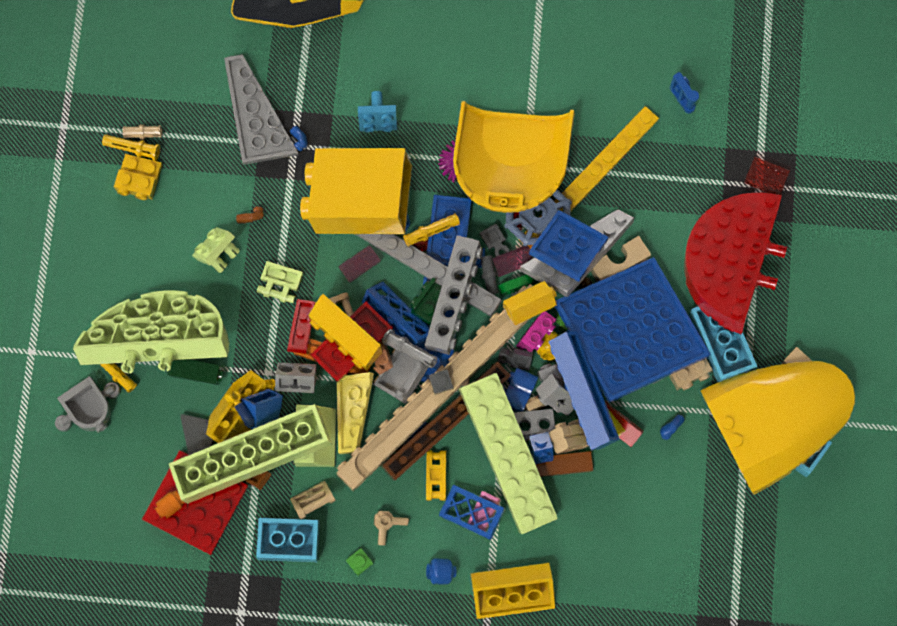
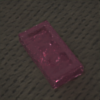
(512, 260)
(359, 264)

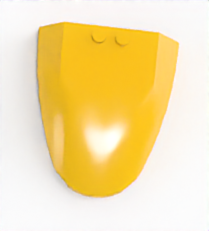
(780, 416)

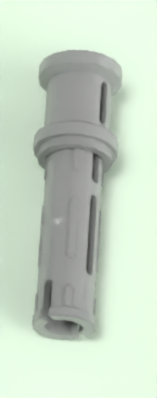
(403, 345)

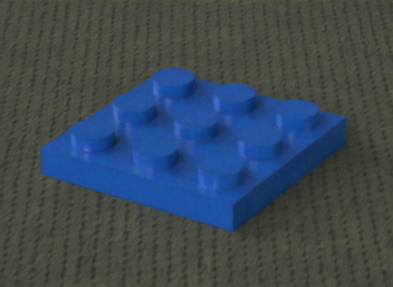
(568, 245)

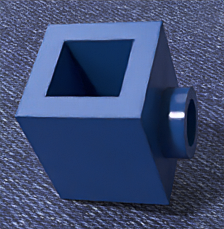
(541, 448)

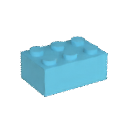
(288, 540)

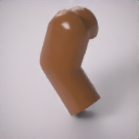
(250, 217)

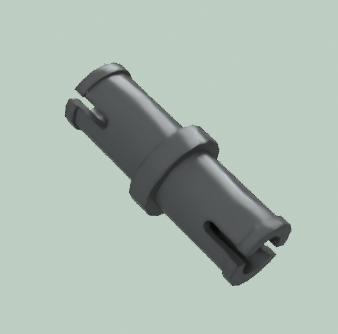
(489, 274)

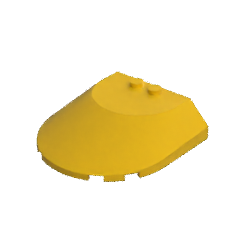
(511, 158)

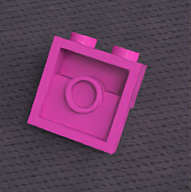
(533, 337)

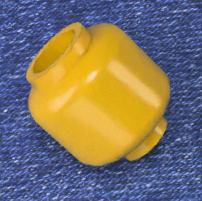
(545, 351)

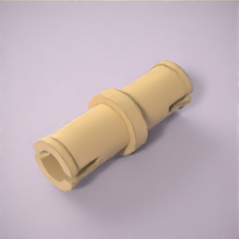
(142, 132)

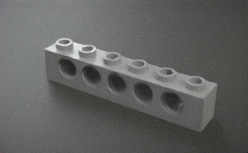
(462, 247)

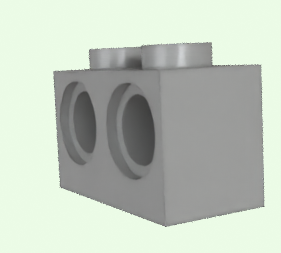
(295, 377)
(533, 418)

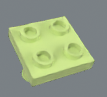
(216, 242)

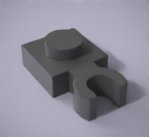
(493, 239)
(518, 358)

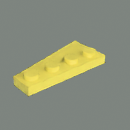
(352, 405)

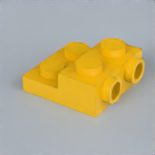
(138, 177)

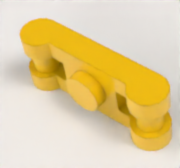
(436, 475)

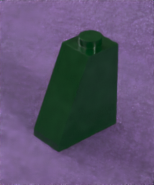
(196, 371)

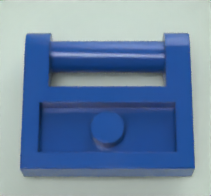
(684, 94)

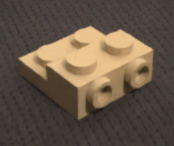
(685, 377)

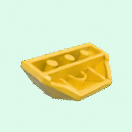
(225, 420)

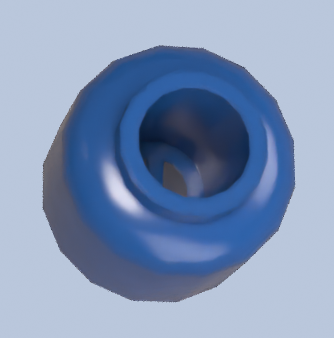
(440, 571)

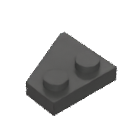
(195, 433)

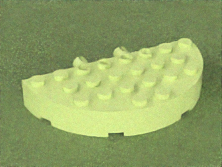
(154, 328)

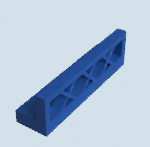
(393, 316)

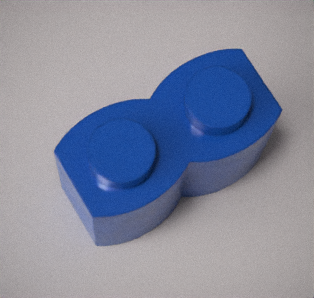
(520, 389)

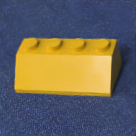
(344, 332)
(513, 590)

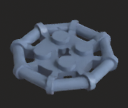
(537, 224)

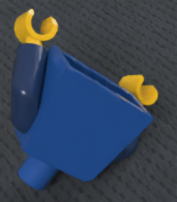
(259, 407)

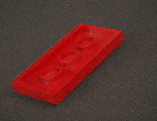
(334, 361)

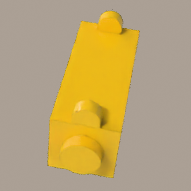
(530, 302)

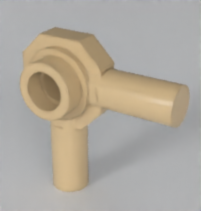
(384, 521)

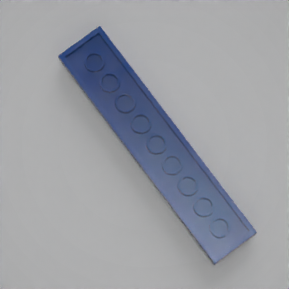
(440, 249)

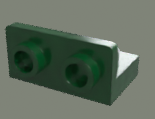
(425, 304)

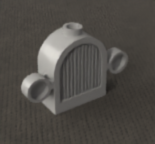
(87, 406)

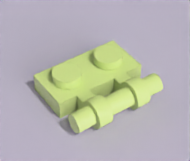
(280, 276)

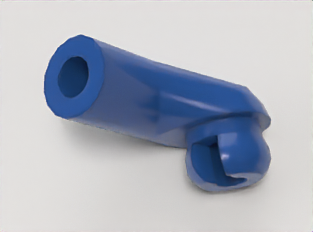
(301, 137)
(670, 428)

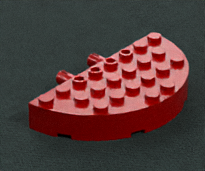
(728, 254)

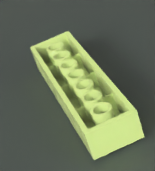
(508, 453)
(250, 454)

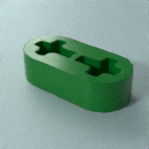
(515, 285)

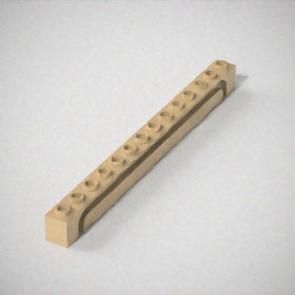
(425, 403)

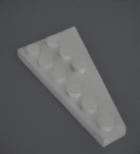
(257, 124)
(612, 225)

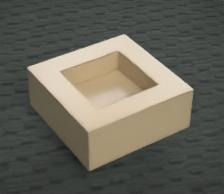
(534, 404)

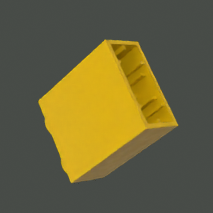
(357, 191)

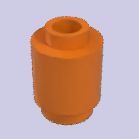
(169, 504)

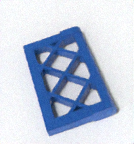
(485, 504)

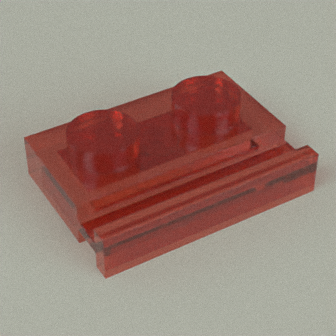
(766, 176)

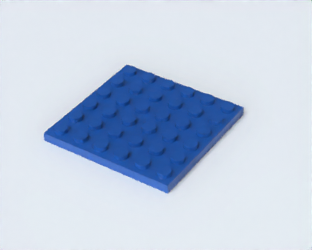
(632, 329)

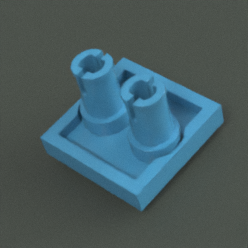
(377, 116)

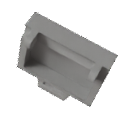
(402, 377)

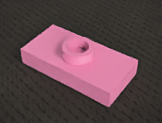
(480, 515)

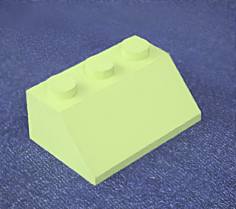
(326, 456)

